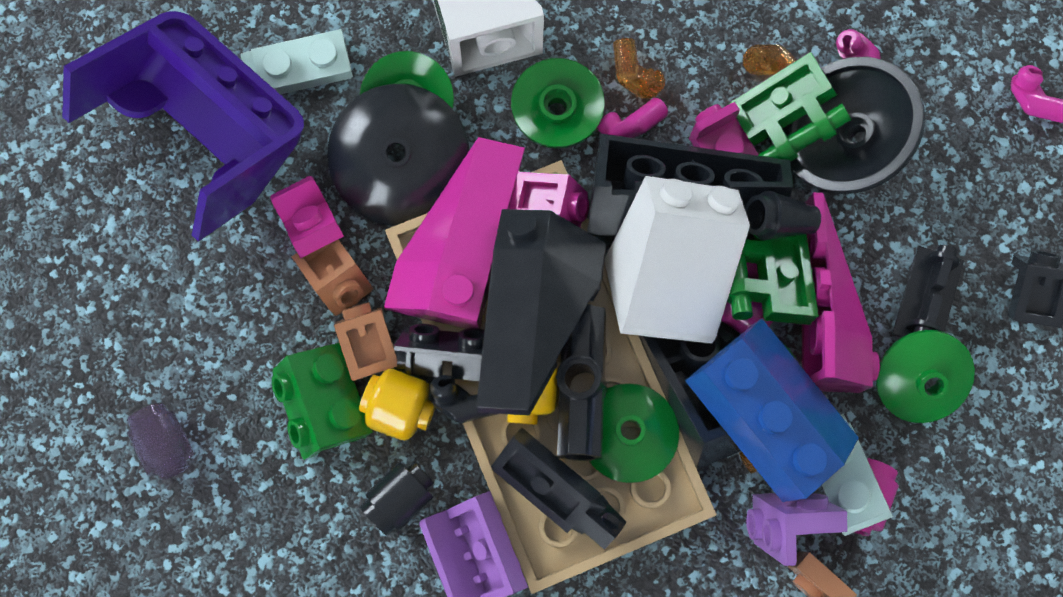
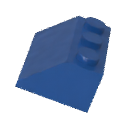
(774, 413)

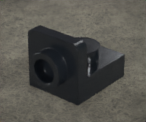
(1038, 289)

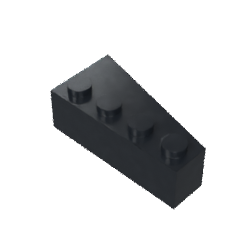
(626, 161)

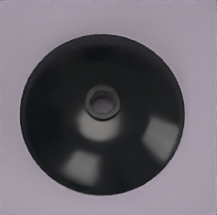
(884, 106)
(360, 146)

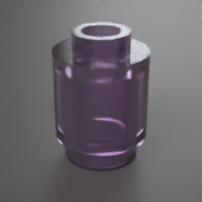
(159, 441)

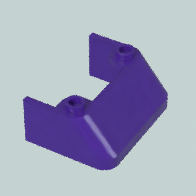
(207, 90)

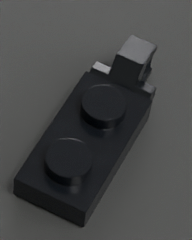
(557, 489)

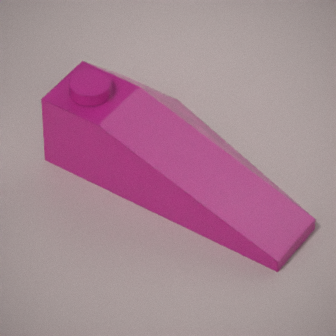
(449, 258)
(839, 341)

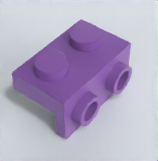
(776, 523)
(473, 550)

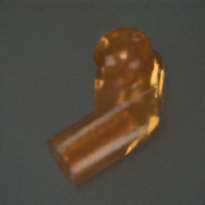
(767, 59)
(635, 78)

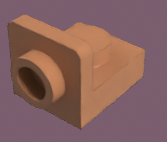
(334, 276)
(365, 341)
(816, 579)

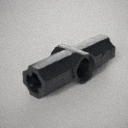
(583, 412)

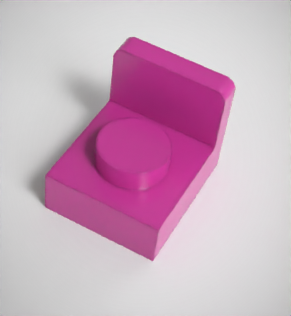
(720, 130)
(551, 192)
(306, 216)

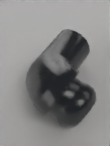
(454, 400)

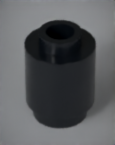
(397, 497)

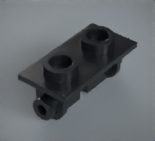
(929, 290)
(426, 348)

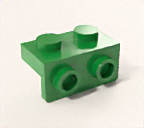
(319, 400)

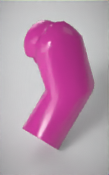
(1031, 96)
(636, 123)

